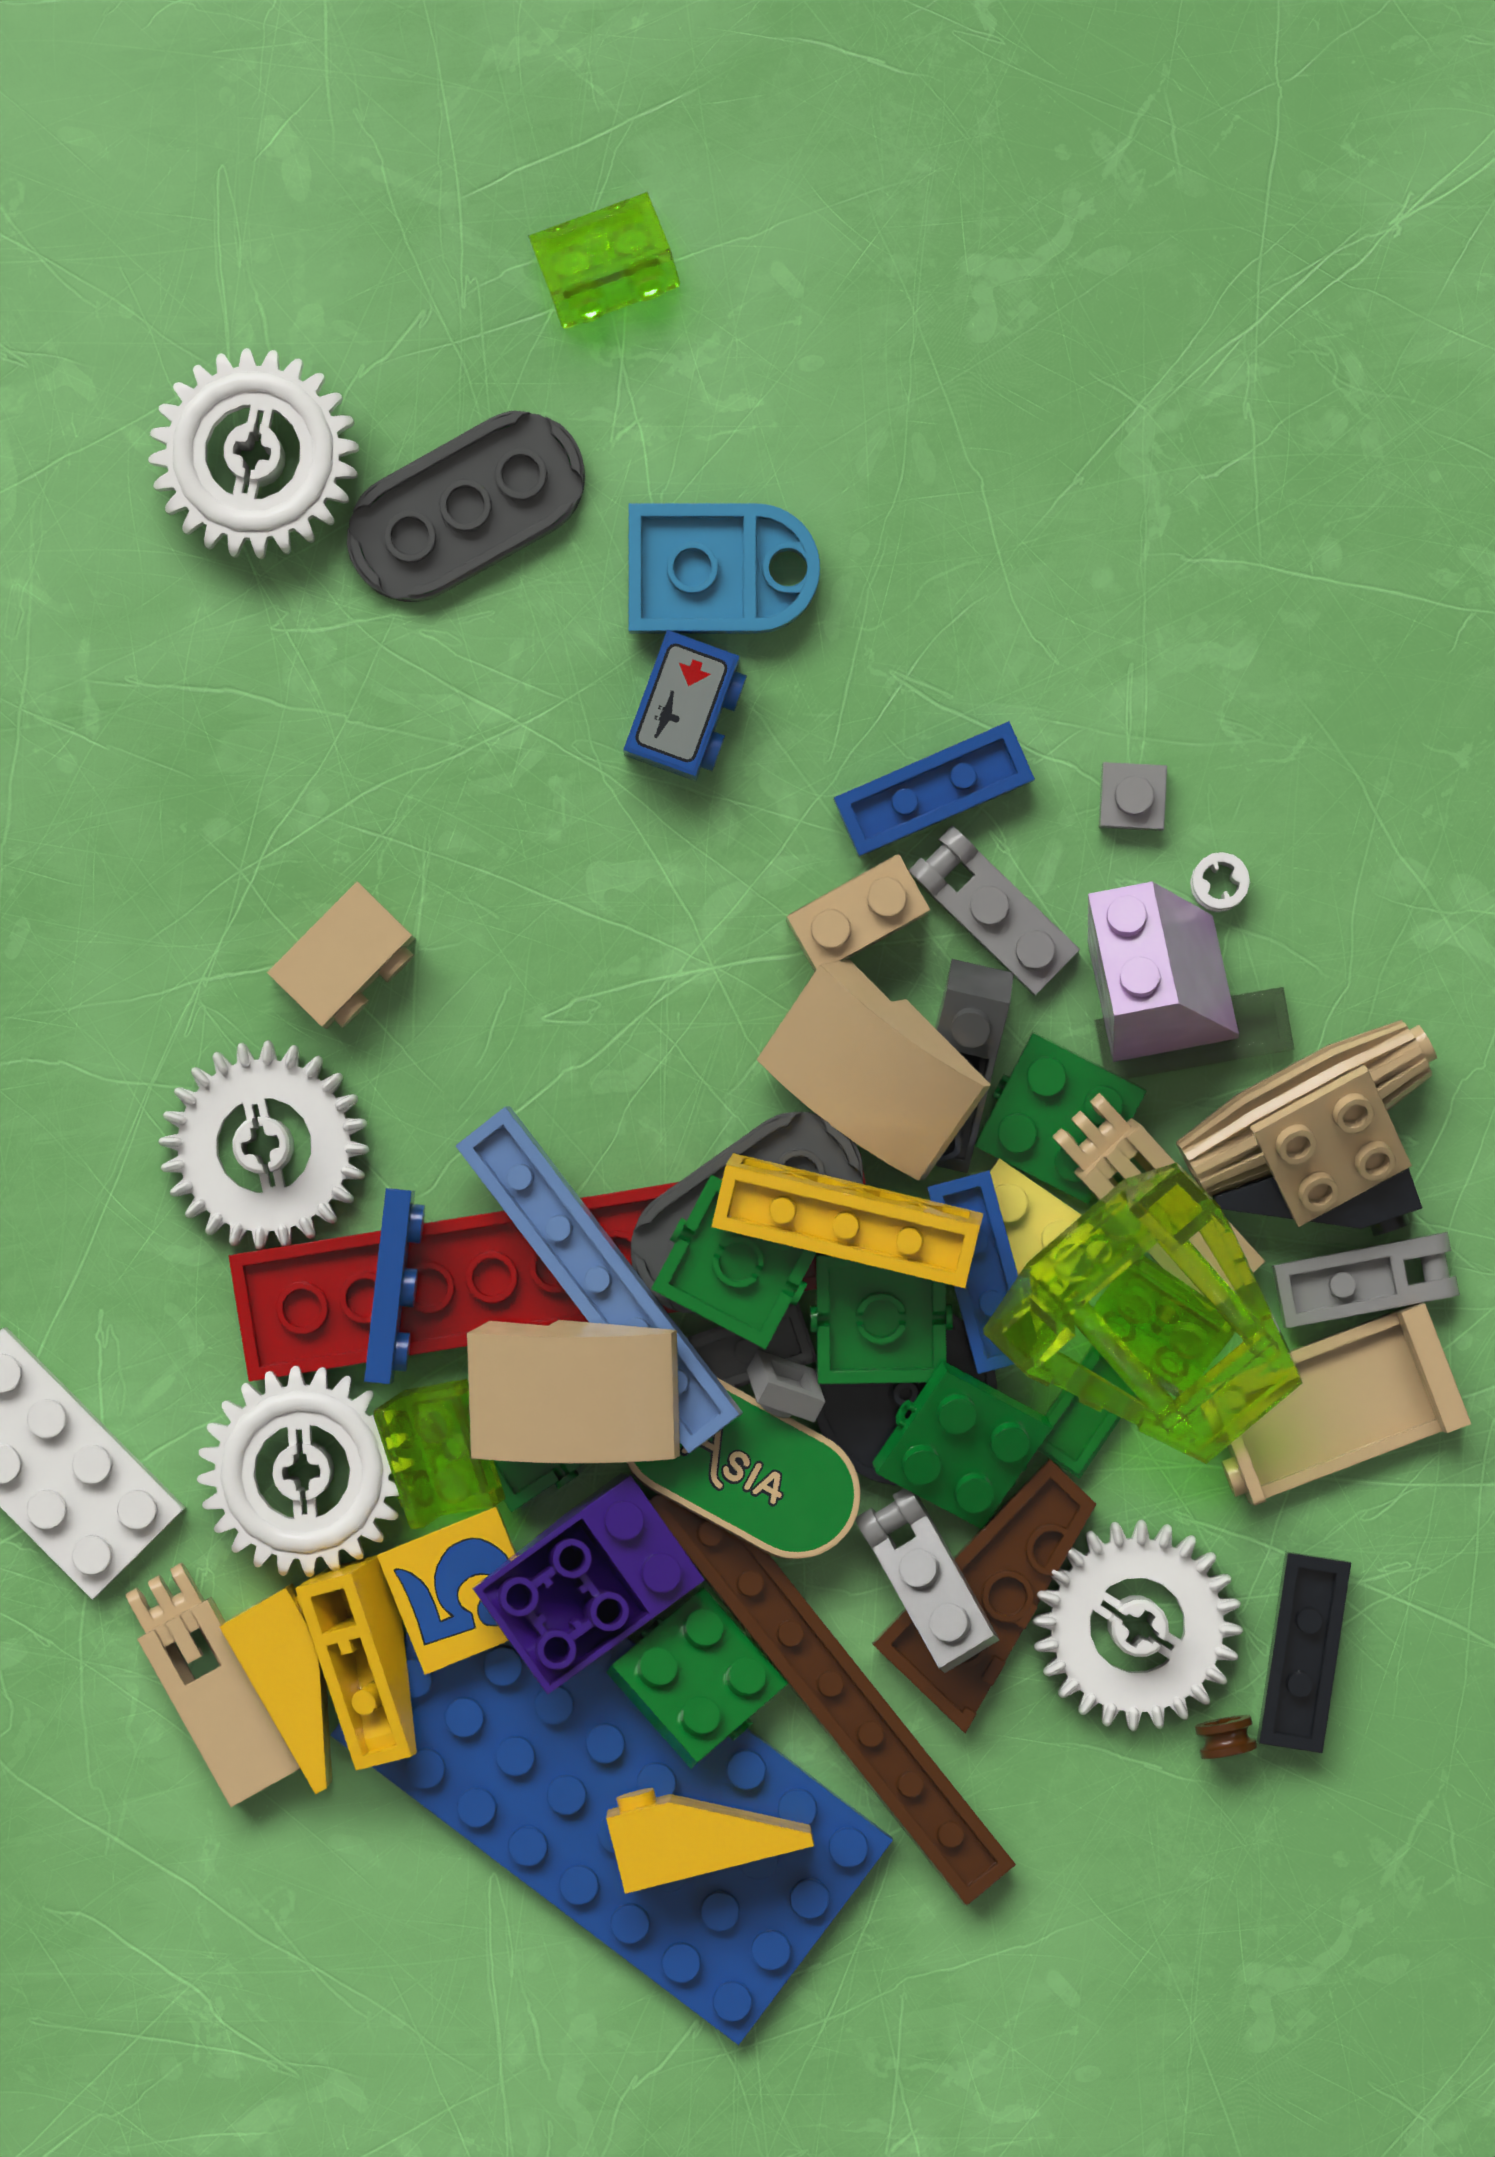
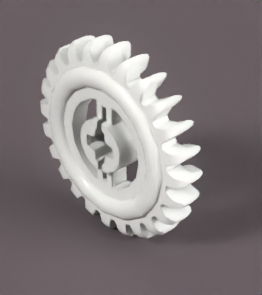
(241, 514)
(248, 1085)
(305, 1534)
(1189, 1658)

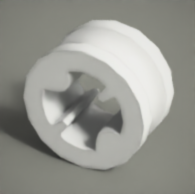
(1201, 887)

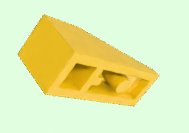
(362, 1659)
(287, 1675)
(686, 1837)

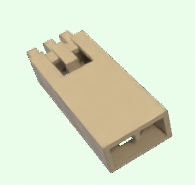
(1110, 1151)
(220, 1706)

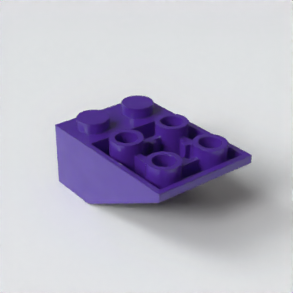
(587, 1582)

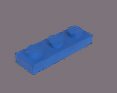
(934, 789)
(991, 1267)
(393, 1286)

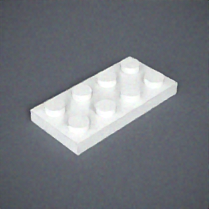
(71, 1476)

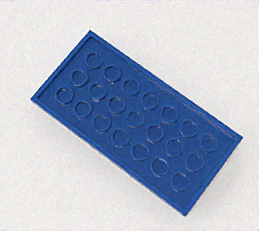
(533, 1792)

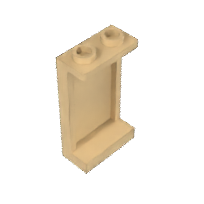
(1357, 1400)

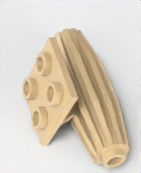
(1316, 1123)

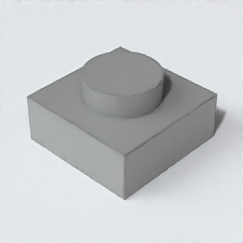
(1132, 796)
(785, 1387)

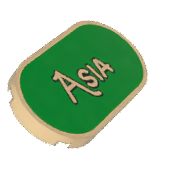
(763, 1482)

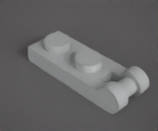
(995, 912)
(1362, 1280)
(928, 1581)

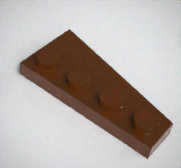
(1005, 1570)

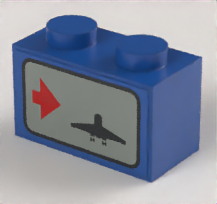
(684, 705)

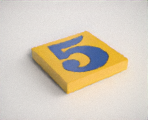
(435, 1584)

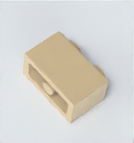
(858, 913)
(343, 958)

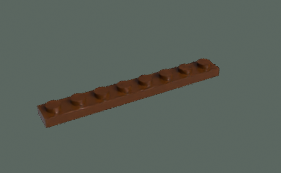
(843, 1703)

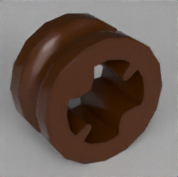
(1226, 1736)

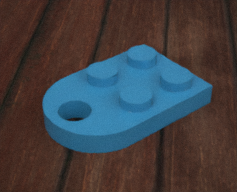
(709, 568)

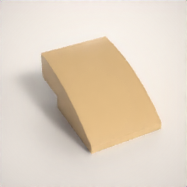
(873, 1069)
(573, 1392)

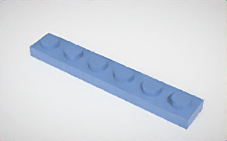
(588, 1260)

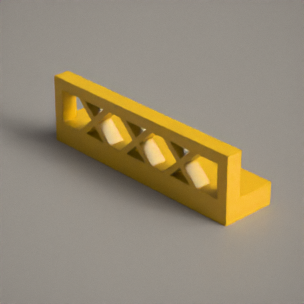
(847, 1220)

